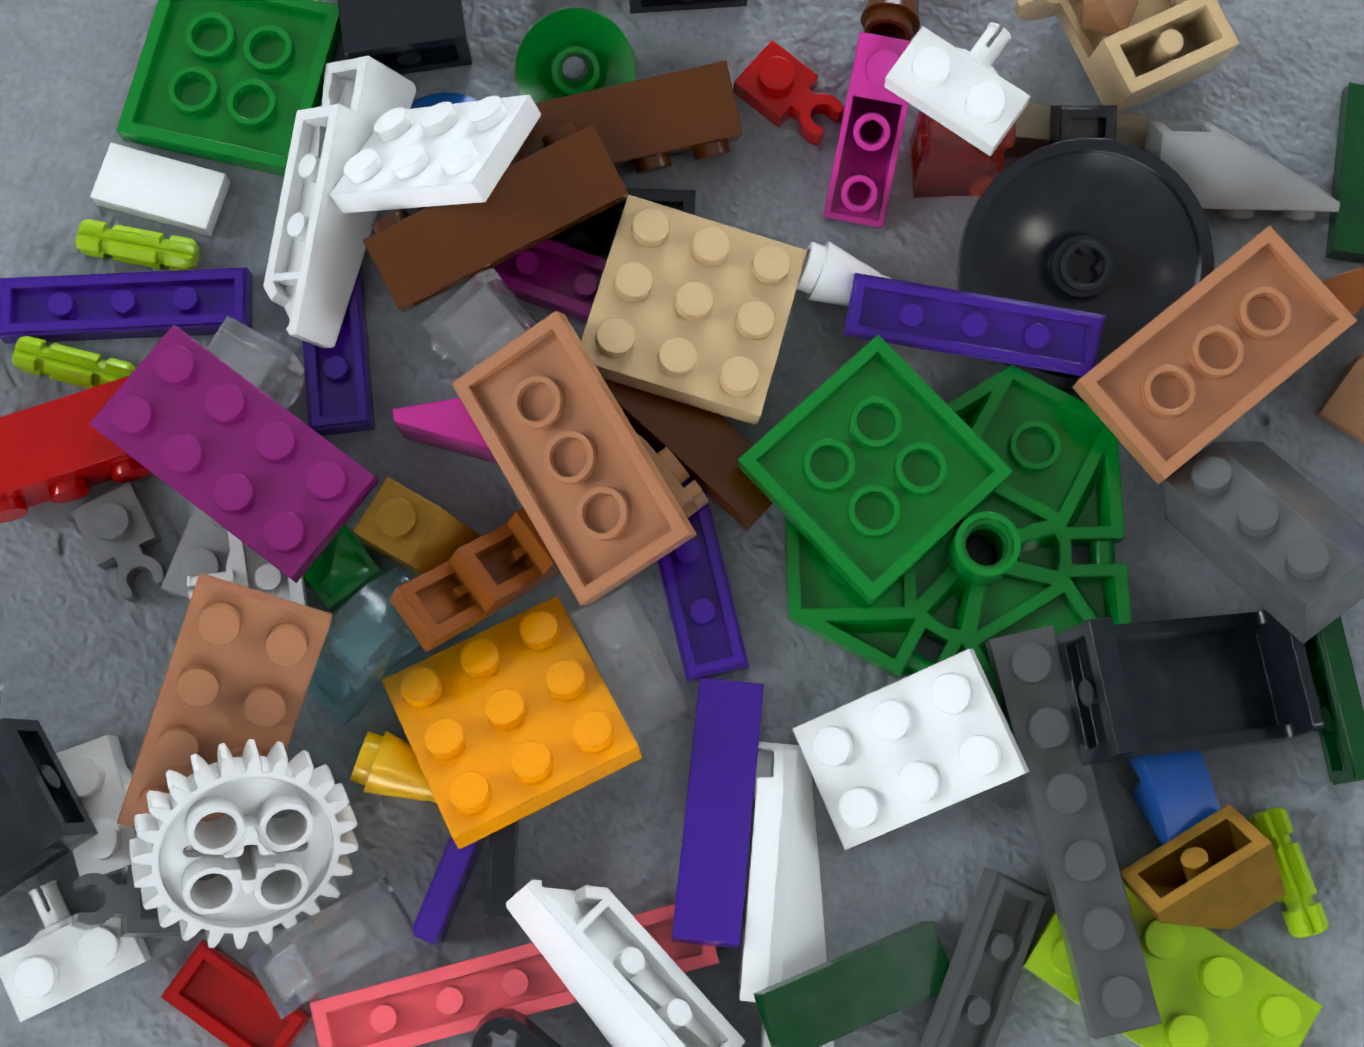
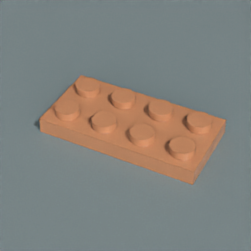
(1213, 354)
(573, 459)
(229, 680)

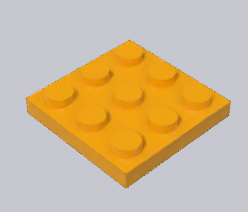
(510, 721)

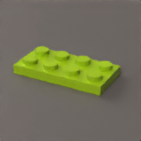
(1200, 985)

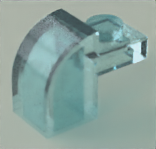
(360, 647)

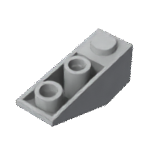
(1232, 174)

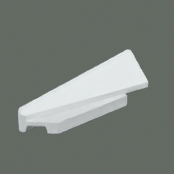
(314, 243)
(783, 884)
(618, 970)

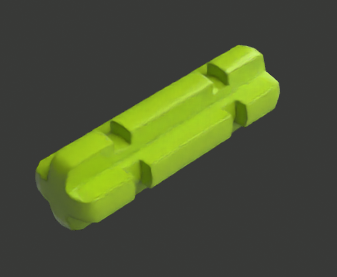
(137, 246)
(67, 363)
(1303, 915)

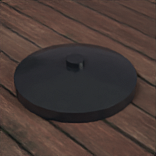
(1090, 233)

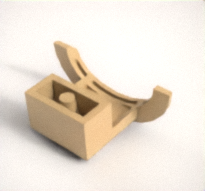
(1157, 52)

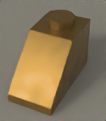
(410, 529)
(1209, 874)

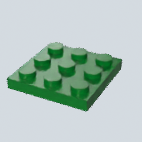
(230, 78)
(874, 469)

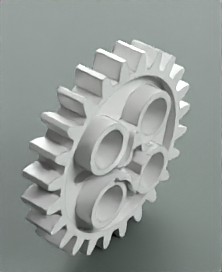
(242, 844)

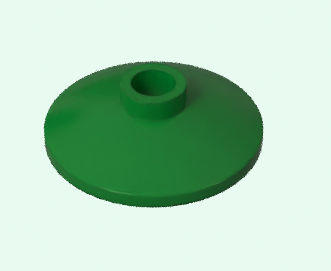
(569, 34)

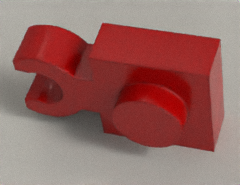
(783, 87)

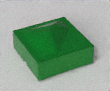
(341, 570)

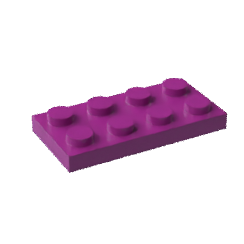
(234, 453)

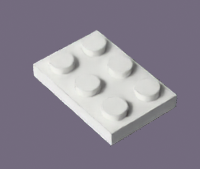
(436, 155)
(910, 749)

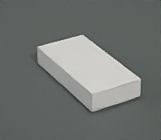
(160, 189)

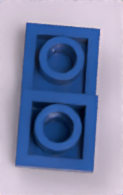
(1174, 793)

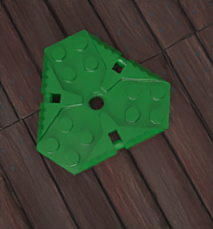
(1056, 498)

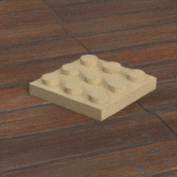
(692, 309)

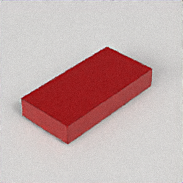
(231, 1002)

